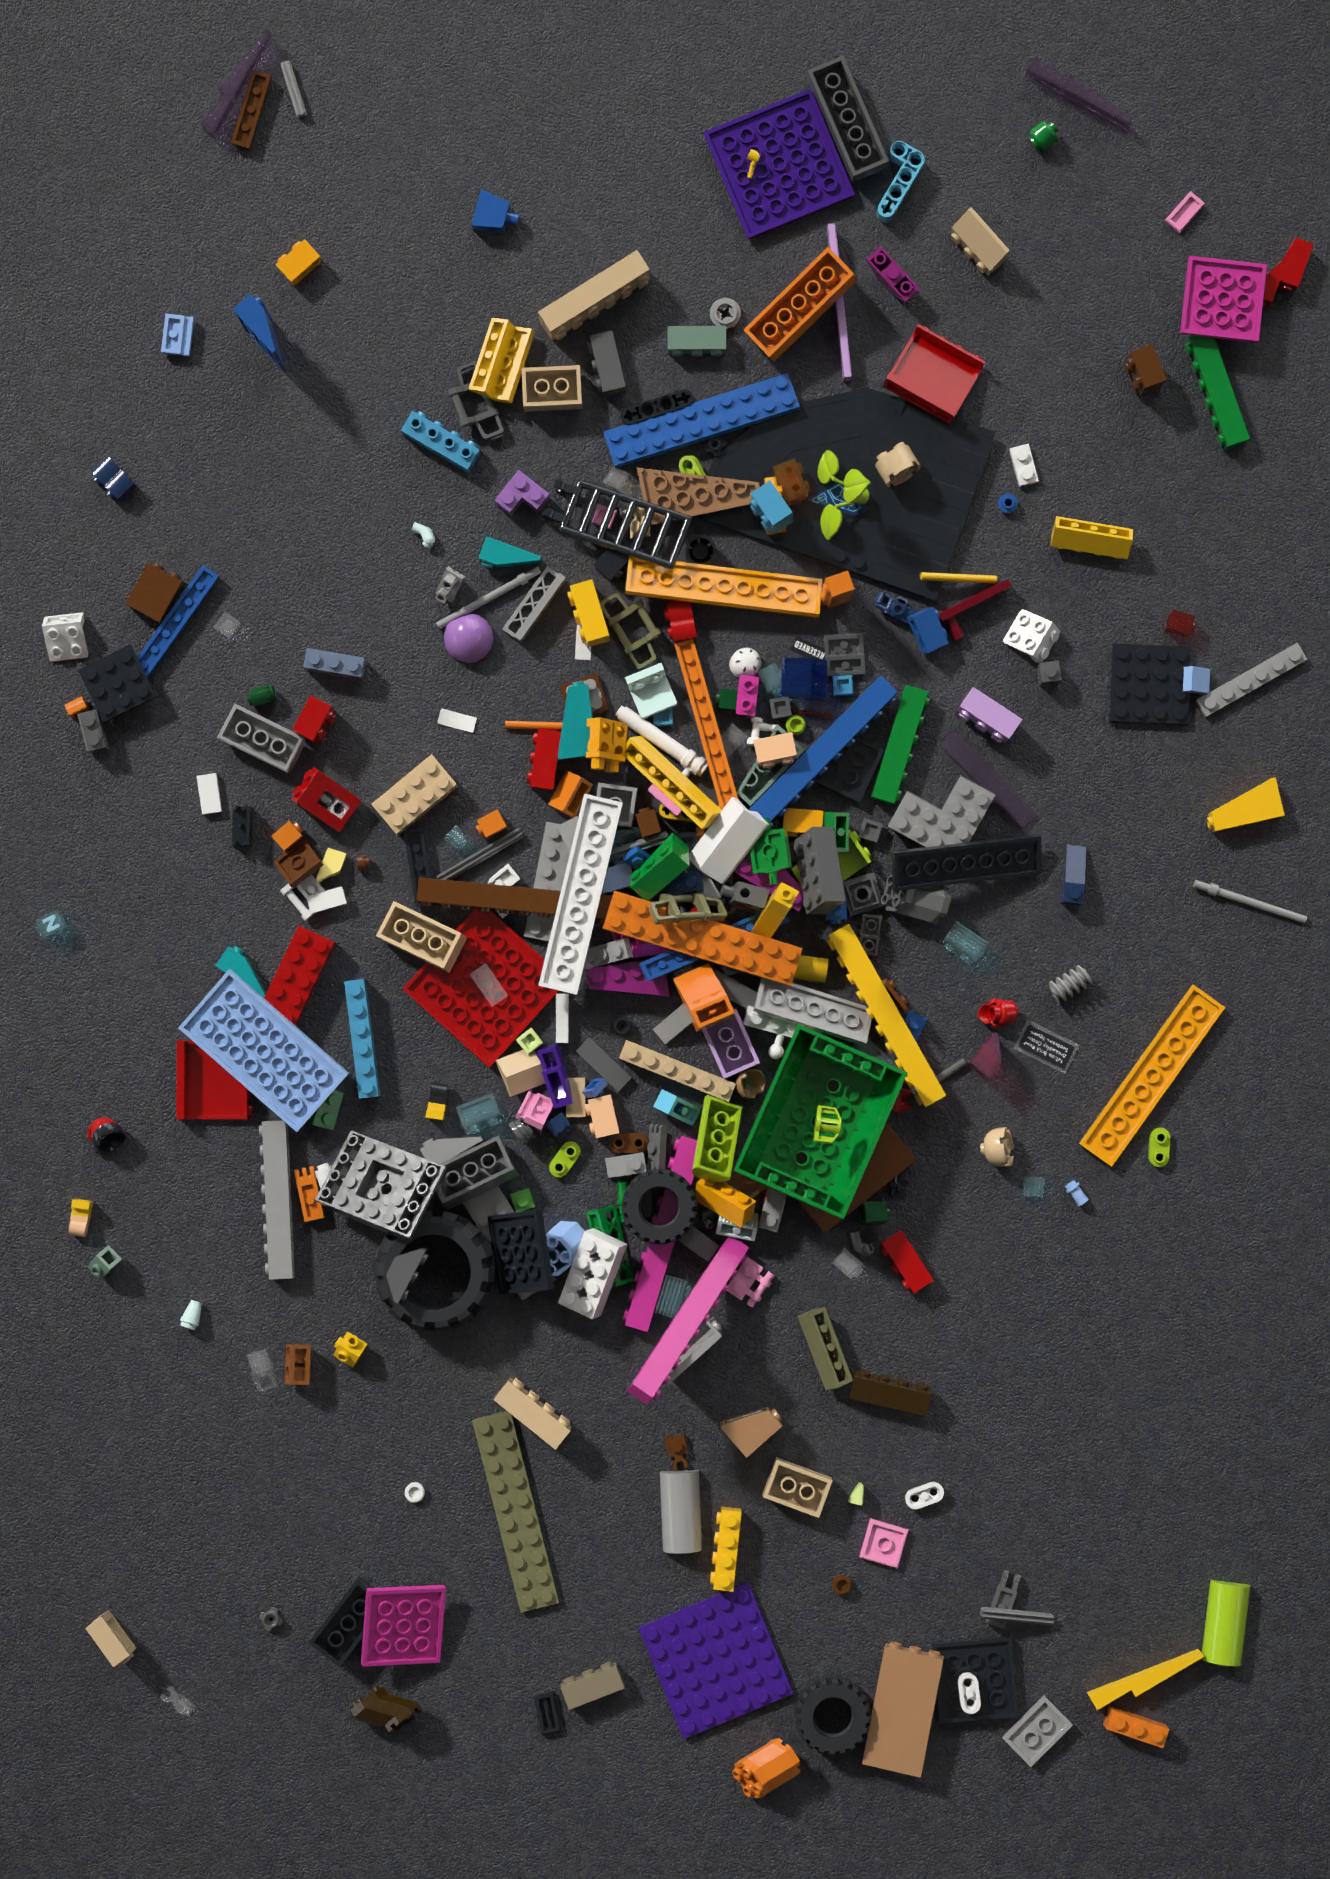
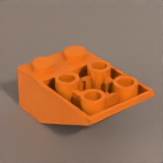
(703, 997)

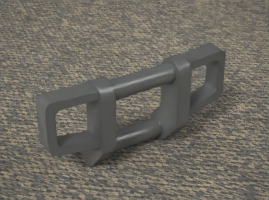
(474, 420)

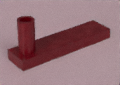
(948, 614)

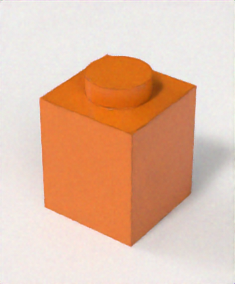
(491, 824)
(288, 835)

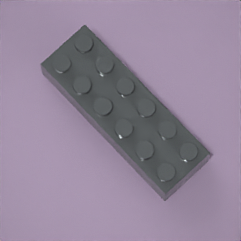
(847, 119)

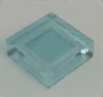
(1033, 1186)

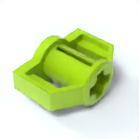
(826, 1125)

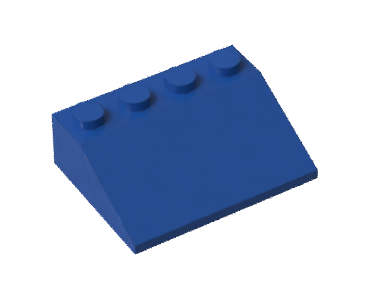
(257, 323)

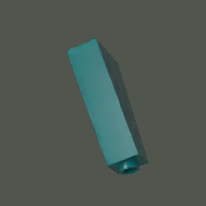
(574, 728)

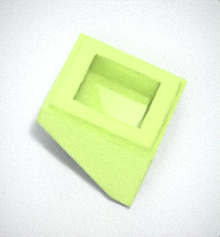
(529, 1041)
(857, 1495)

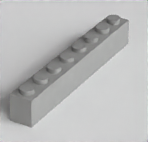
(277, 1199)

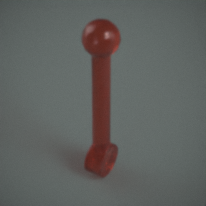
(826, 714)

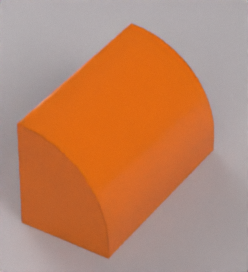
(570, 794)

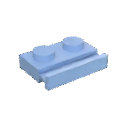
(177, 335)

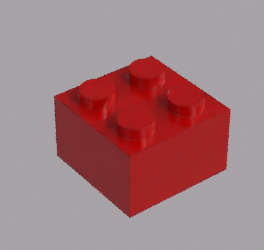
(314, 720)

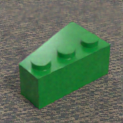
(661, 867)

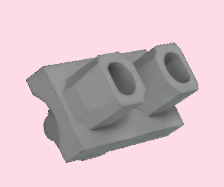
(449, 585)

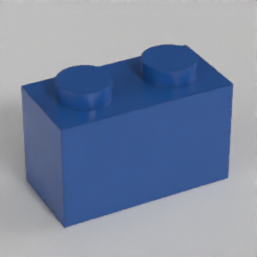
(928, 629)

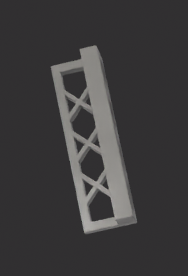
(541, 605)

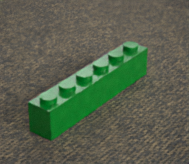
(1218, 391)
(899, 745)

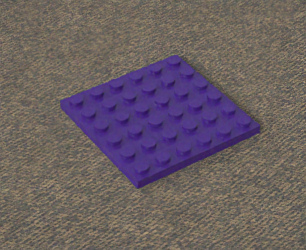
(795, 169)
(715, 1660)

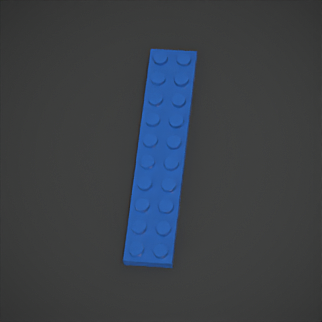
(702, 420)

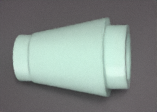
(191, 1316)

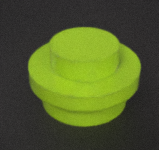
(795, 725)

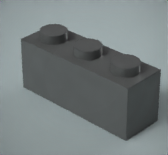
(606, 363)

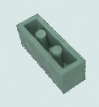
(696, 340)

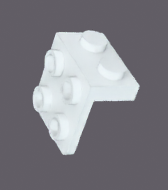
(1032, 635)

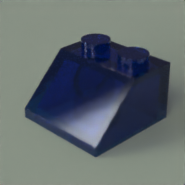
(804, 678)

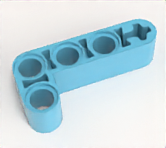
(898, 185)

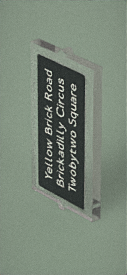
(1046, 1046)

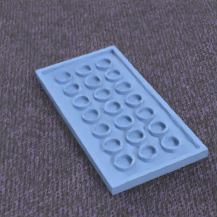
(263, 1050)

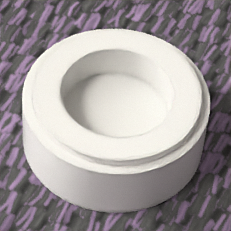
(414, 1492)

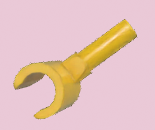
(754, 157)

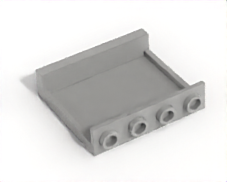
(698, 1348)

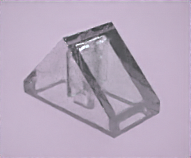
(623, 483)

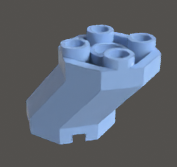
(563, 1245)

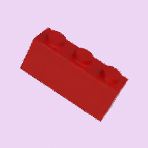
(544, 760)
(906, 1262)

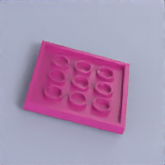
(1223, 299)
(403, 1625)

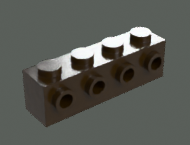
(890, 1392)

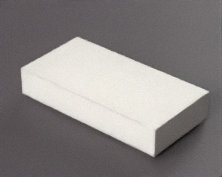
(209, 793)

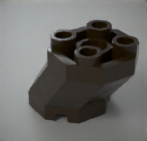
(384, 1710)

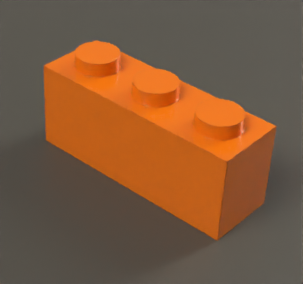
(1136, 1726)

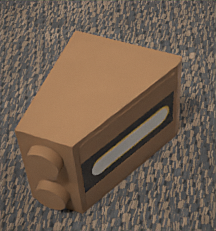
(752, 1428)

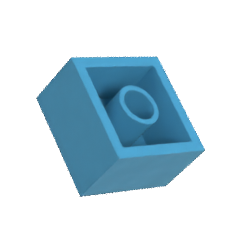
(771, 508)

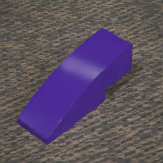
(555, 1075)

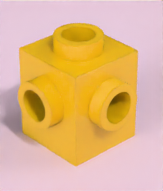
(349, 1349)

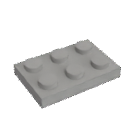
(1037, 1731)

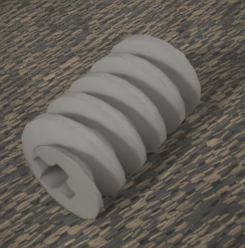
(1070, 983)

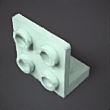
(651, 691)

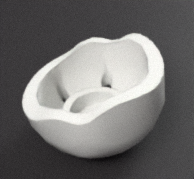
(746, 661)

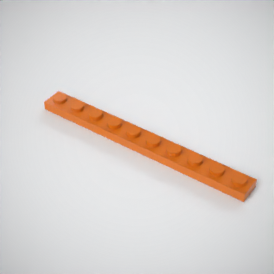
(706, 722)

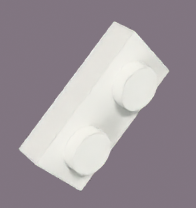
(1023, 465)

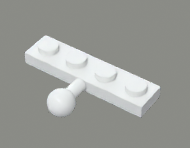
(772, 1025)

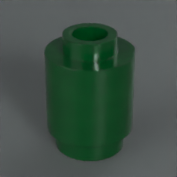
(261, 696)

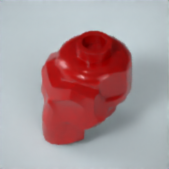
(998, 1012)

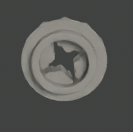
(721, 305)

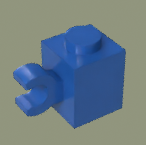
(838, 914)

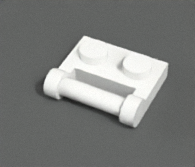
(307, 888)

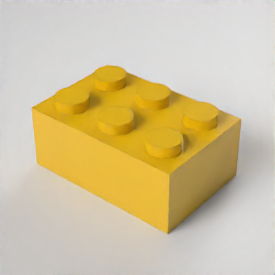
(588, 613)

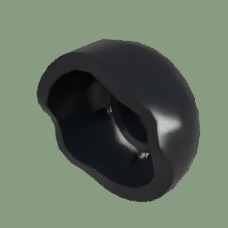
(700, 550)

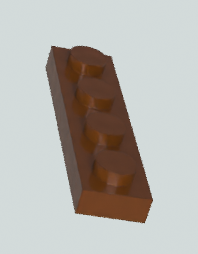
(251, 110)

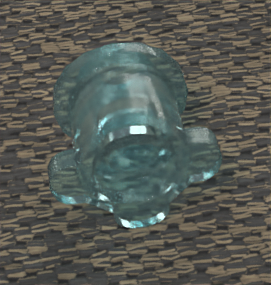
(456, 838)

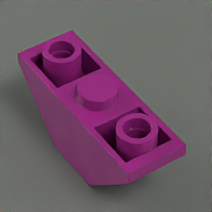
(891, 275)

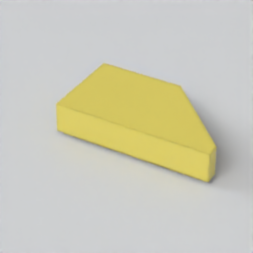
(332, 865)

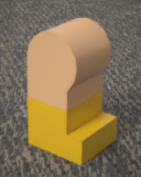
(80, 1217)

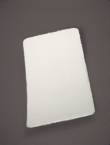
(457, 720)

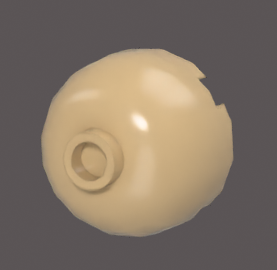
(997, 1147)

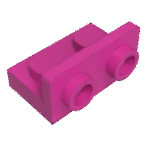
(747, 695)

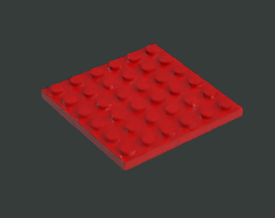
(459, 1002)

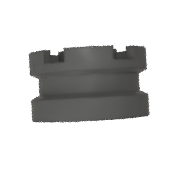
(522, 1130)

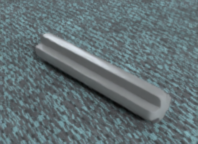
(293, 89)

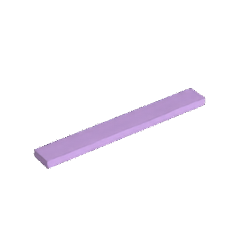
(840, 313)

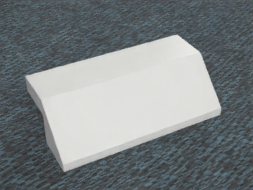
(727, 840)

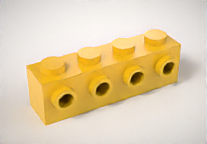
(1091, 537)
(727, 1549)

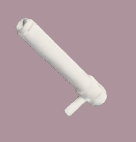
(686, 757)

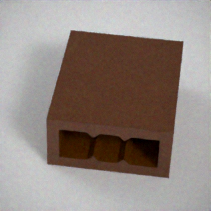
(155, 592)

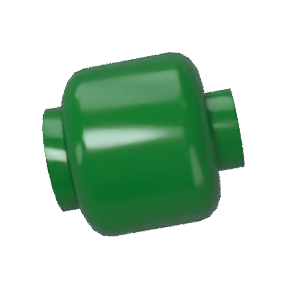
(1043, 135)

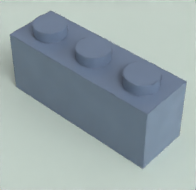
(334, 663)

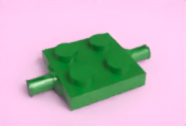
(771, 853)

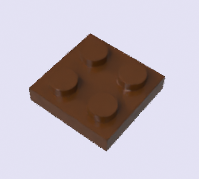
(298, 863)

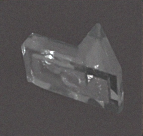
(262, 1370)

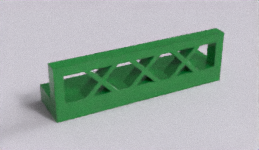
(598, 1221)

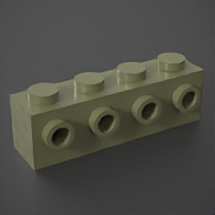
(825, 1348)

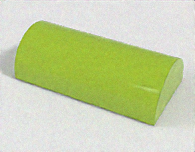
(716, 1140)
(1225, 1623)

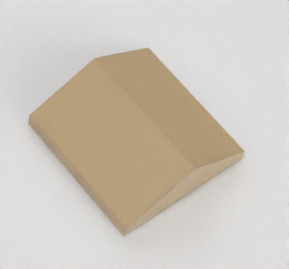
(520, 1072)

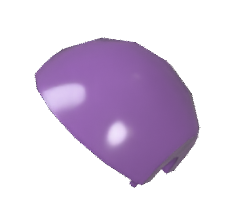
(468, 638)

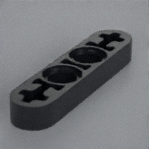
(656, 405)

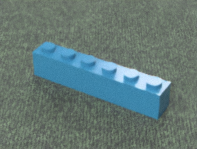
(362, 1038)

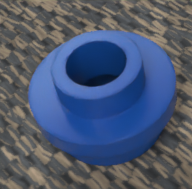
(1007, 509)

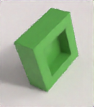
(522, 1200)

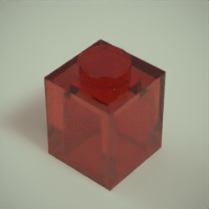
(1180, 623)

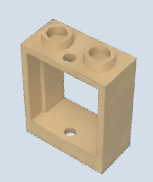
(111, 1639)

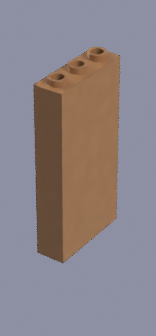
(903, 1709)

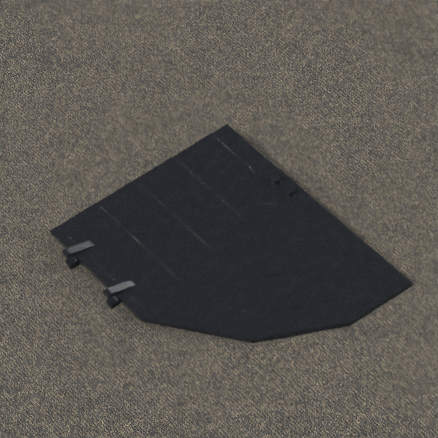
(906, 525)

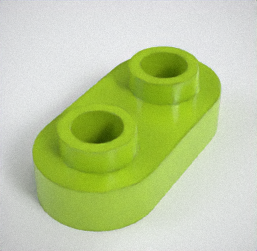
(685, 467)
(1157, 1147)
(564, 1159)

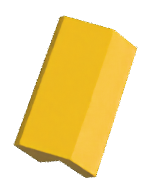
(501, 360)

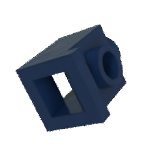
(559, 1125)

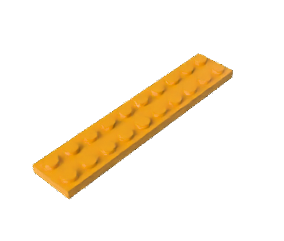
(725, 587)
(1151, 1075)

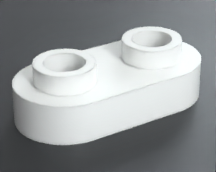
(924, 1495)
(969, 1692)

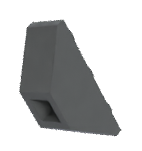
(404, 1271)

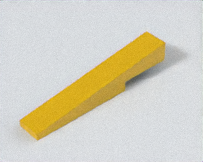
(1142, 1680)

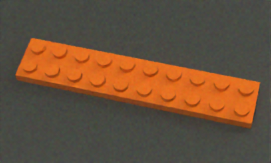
(704, 940)

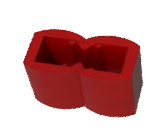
(681, 621)

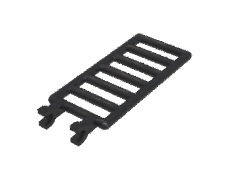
(633, 502)

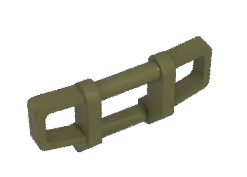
(614, 622)
(694, 898)

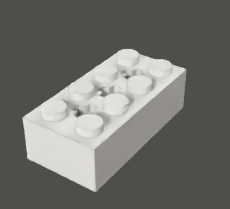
(588, 1264)

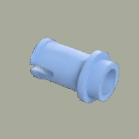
(1076, 1192)

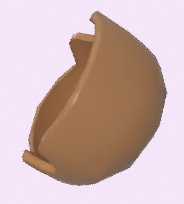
(750, 1083)

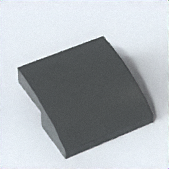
(844, 654)

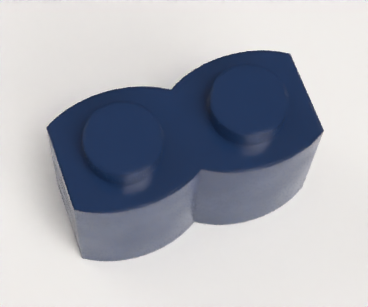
(114, 479)

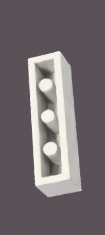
(562, 1018)

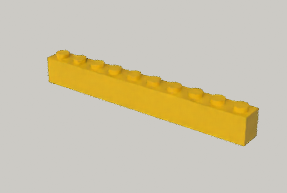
(886, 1015)

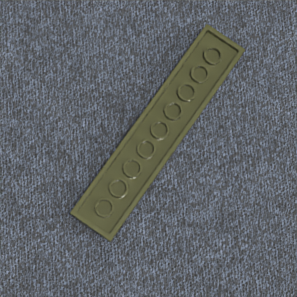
(515, 1511)

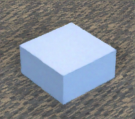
(1196, 680)

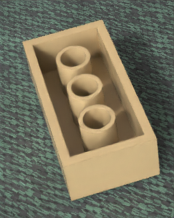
(414, 795)
(421, 936)
(533, 1413)

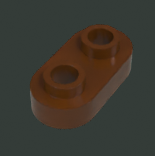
(628, 1142)

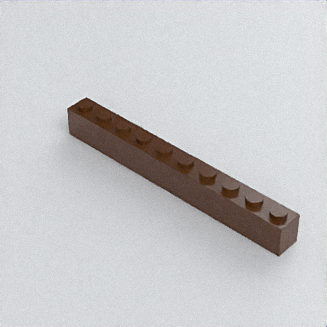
(496, 897)

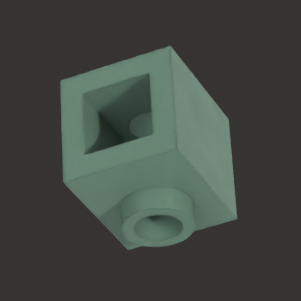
(104, 1262)

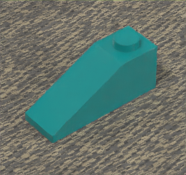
(504, 555)
(236, 961)

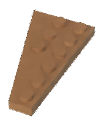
(692, 493)

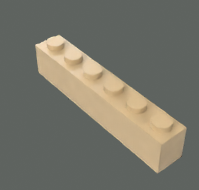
(677, 1070)

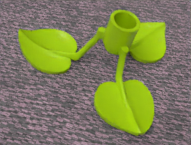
(854, 492)

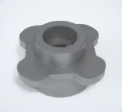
(276, 1619)

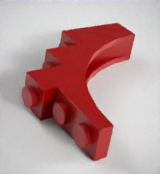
(1288, 271)

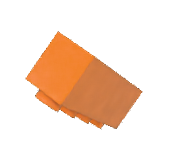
(837, 590)

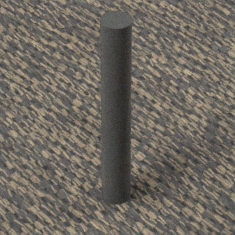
(950, 1070)

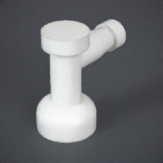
(758, 726)

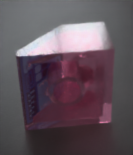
(987, 1057)

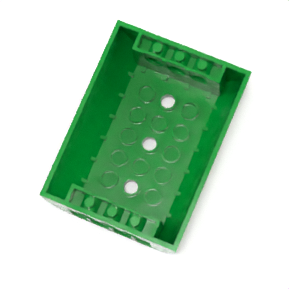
(786, 1128)

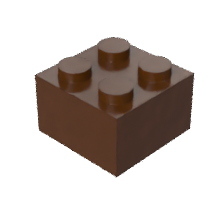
(1145, 370)

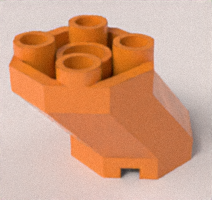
(766, 1768)

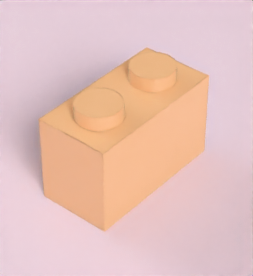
(775, 750)
(602, 1116)

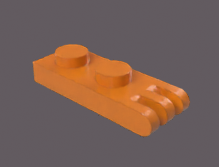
(308, 1190)

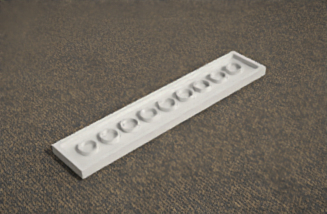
(580, 894)

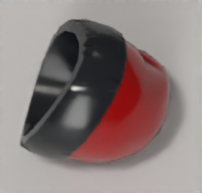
(106, 1135)

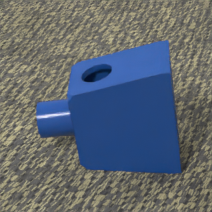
(492, 214)

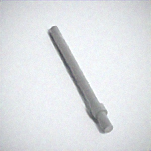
(521, 579)
(1213, 889)

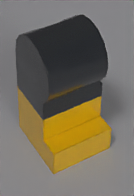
(437, 1101)

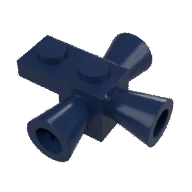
(682, 885)

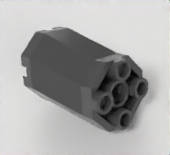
(920, 903)

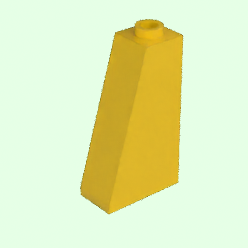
(1251, 807)
(775, 910)

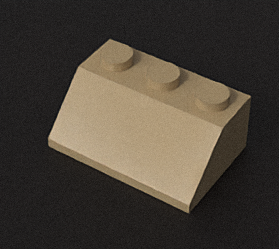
(979, 242)

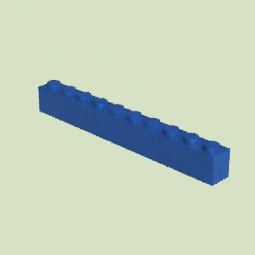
(825, 750)

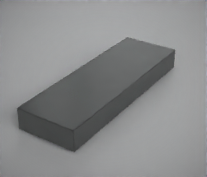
(603, 1064)

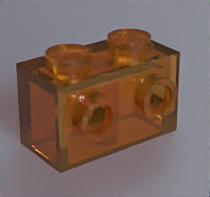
(789, 477)

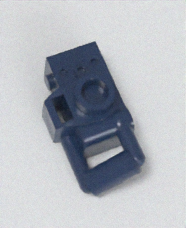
(894, 608)

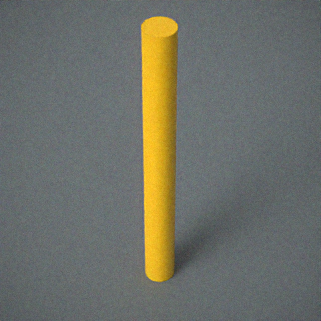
(958, 577)

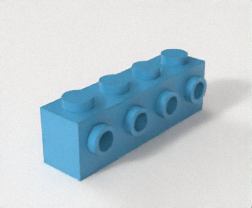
(440, 441)

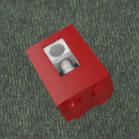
(312, 790)

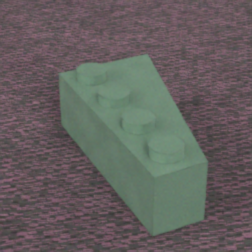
(761, 779)

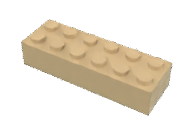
(594, 296)

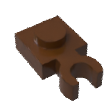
(676, 1448)

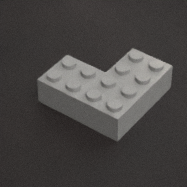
(943, 826)

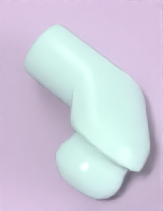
(426, 533)

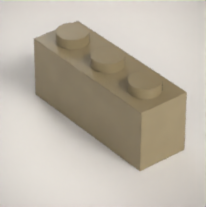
(592, 1685)

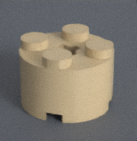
(897, 464)

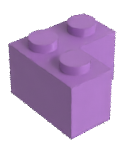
(521, 490)

